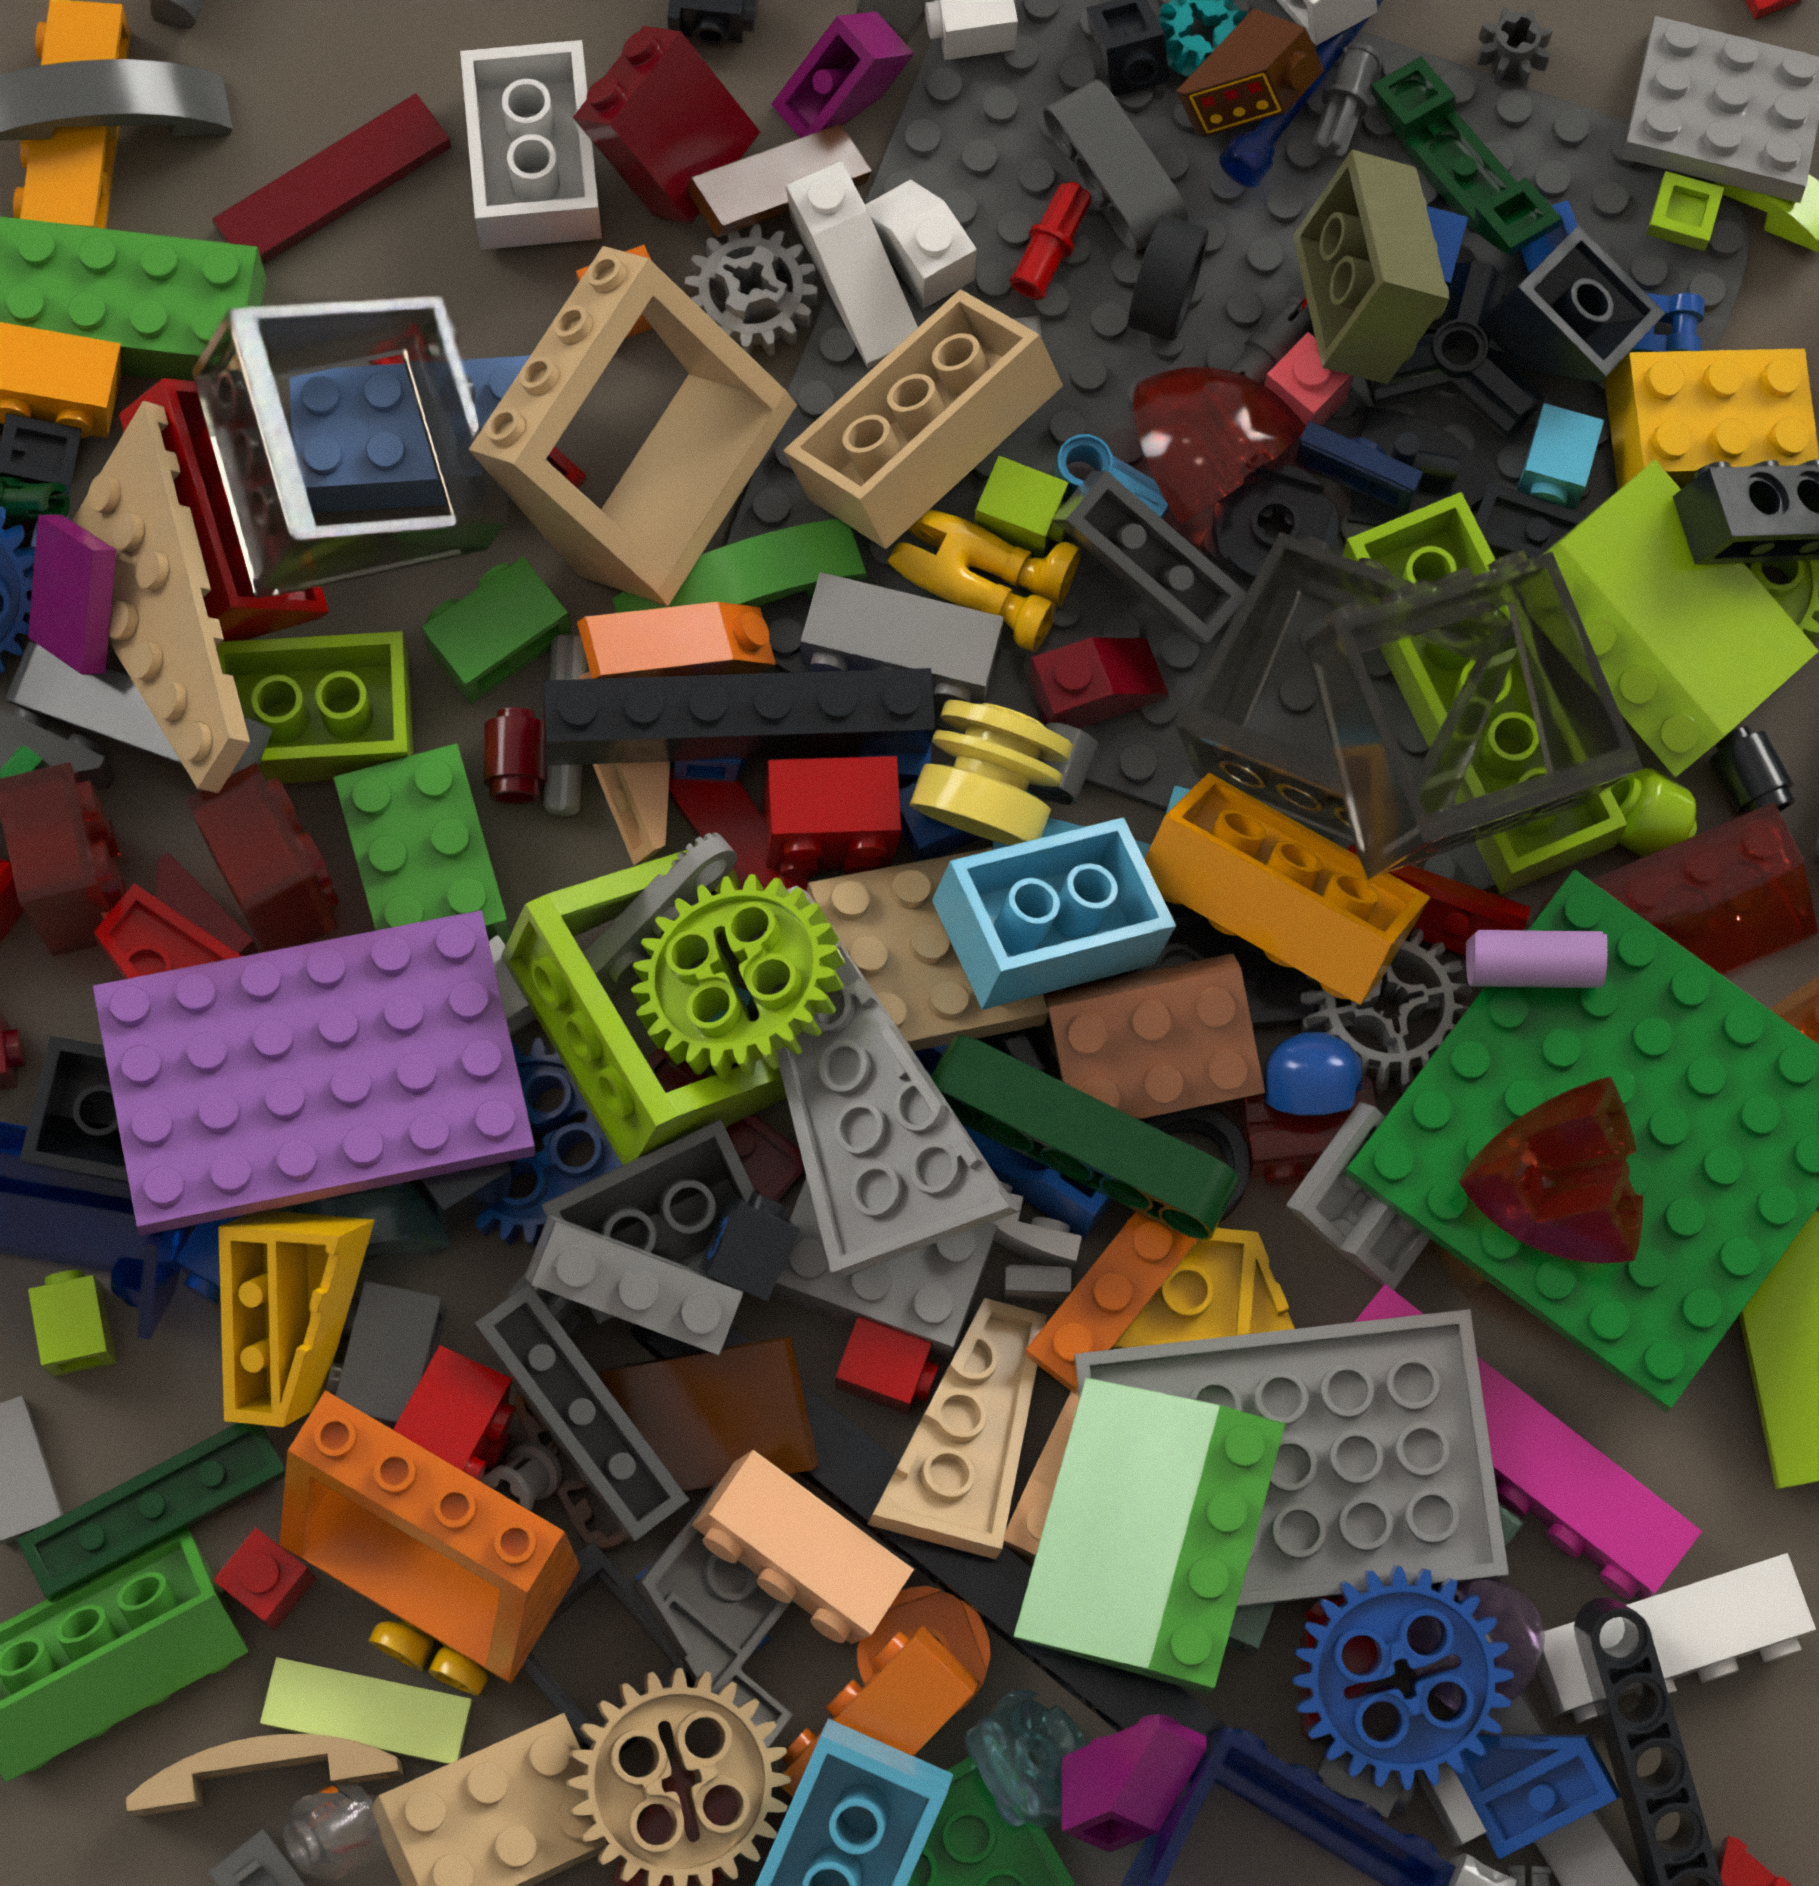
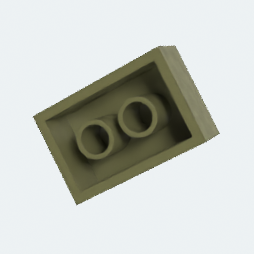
(1370, 267)

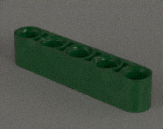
(1084, 1138)

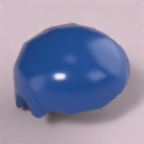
(1312, 1075)

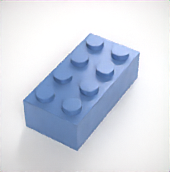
(364, 436)

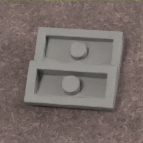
(1351, 1217)

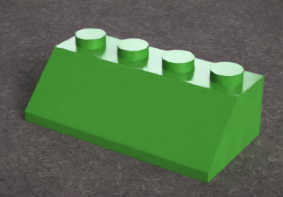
(110, 1651)

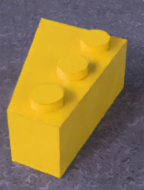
(284, 1309)

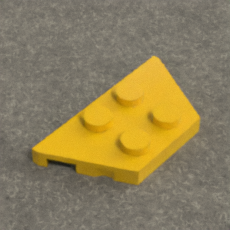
(1214, 1293)

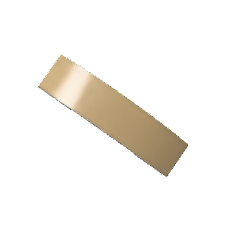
(181, 1784)

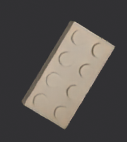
(923, 418)

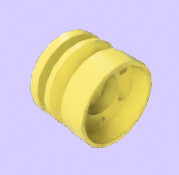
(991, 773)

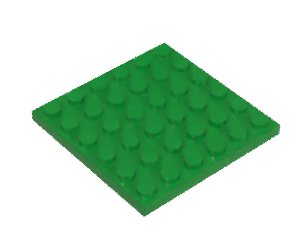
(1718, 1122)

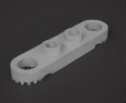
(620, 944)

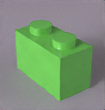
(495, 628)

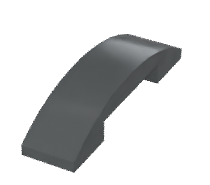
(112, 95)

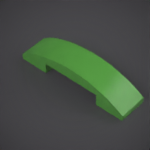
(765, 567)

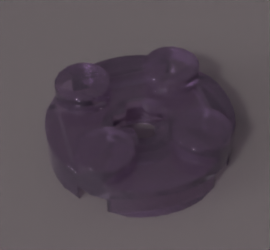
(1517, 1625)

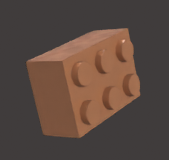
(1158, 1038)

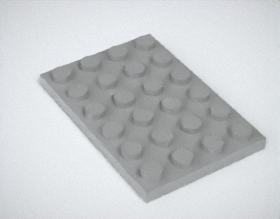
(1375, 1454)

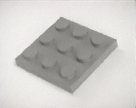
(1725, 109)

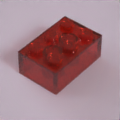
(61, 855)
(266, 859)

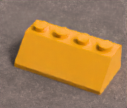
(1282, 888)

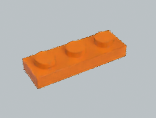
(1109, 1296)

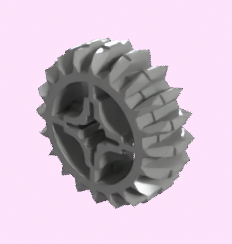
(1412, 1002)

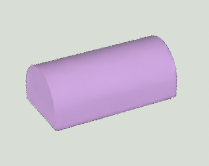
(1536, 959)

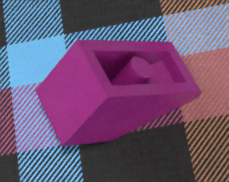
(842, 73)

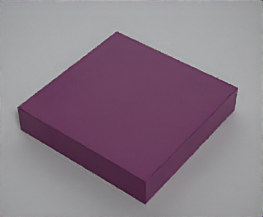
(72, 594)

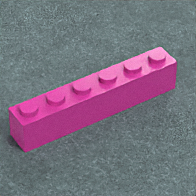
(1570, 1483)

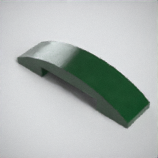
(1458, 162)

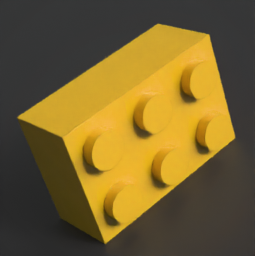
(1709, 410)

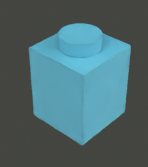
(1560, 456)

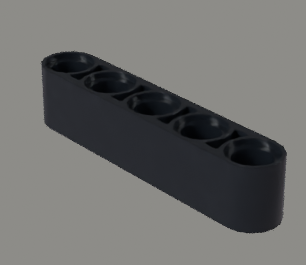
(1632, 1733)

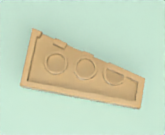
(968, 1446)

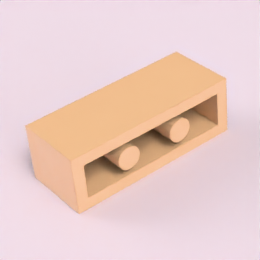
(801, 1549)

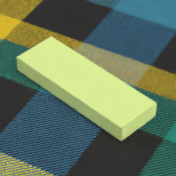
(367, 1711)

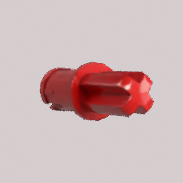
(1051, 241)

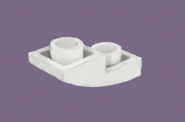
(1042, 1241)

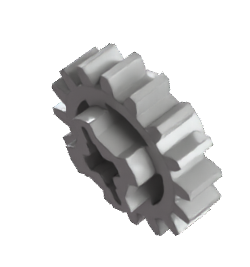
(749, 264)

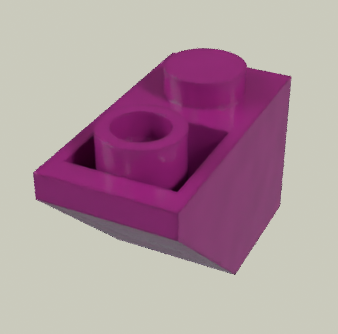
(1128, 1781)

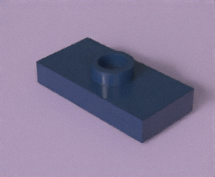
(1358, 466)

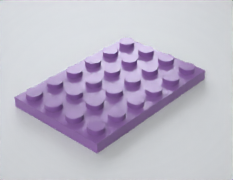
(312, 1072)

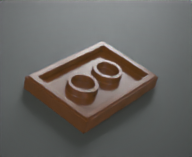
(715, 1408)

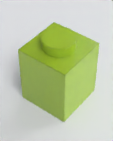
(1021, 506)
(71, 1323)

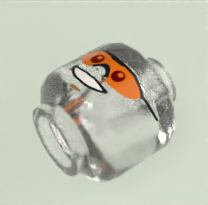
(333, 1832)

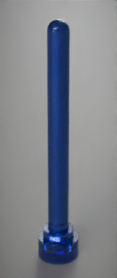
(1250, 156)

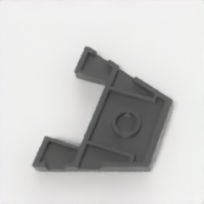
(714, 1615)

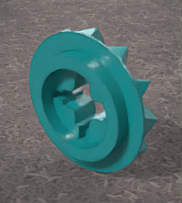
(1176, 20)

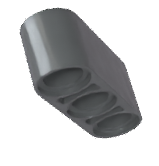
(1113, 163)

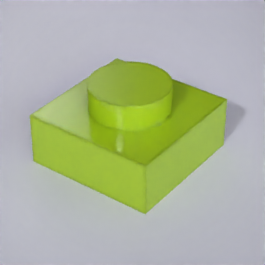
(1685, 211)

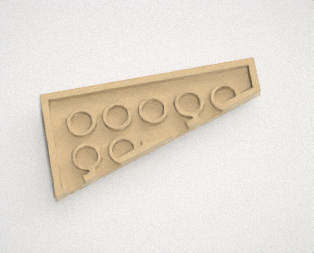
(159, 604)

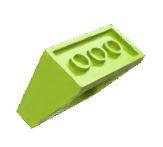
(593, 1036)

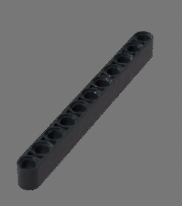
(855, 1475)

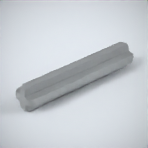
(563, 783)

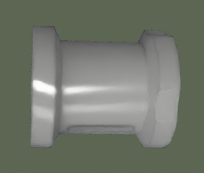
(532, 1481)

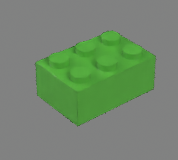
(420, 841)

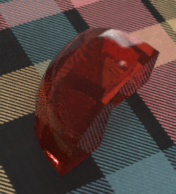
(1208, 433)
(1564, 1177)

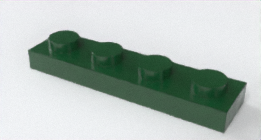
(151, 1508)

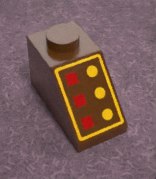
(1251, 75)

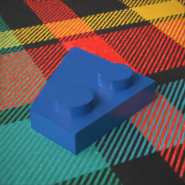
(1533, 1785)

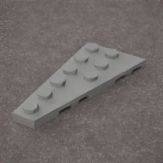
(879, 1137)

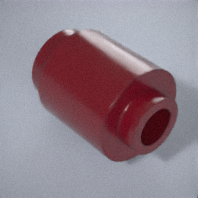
(514, 756)

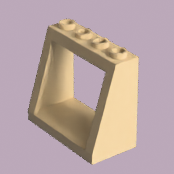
(687, 466)

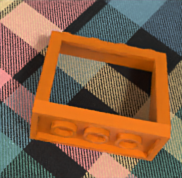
(422, 1538)

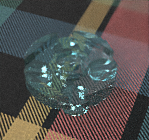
(1001, 1748)

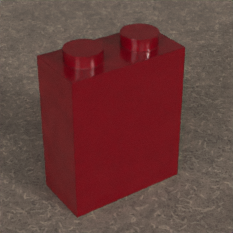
(664, 120)

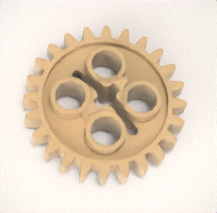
(618, 1798)

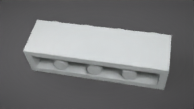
(1693, 1631)

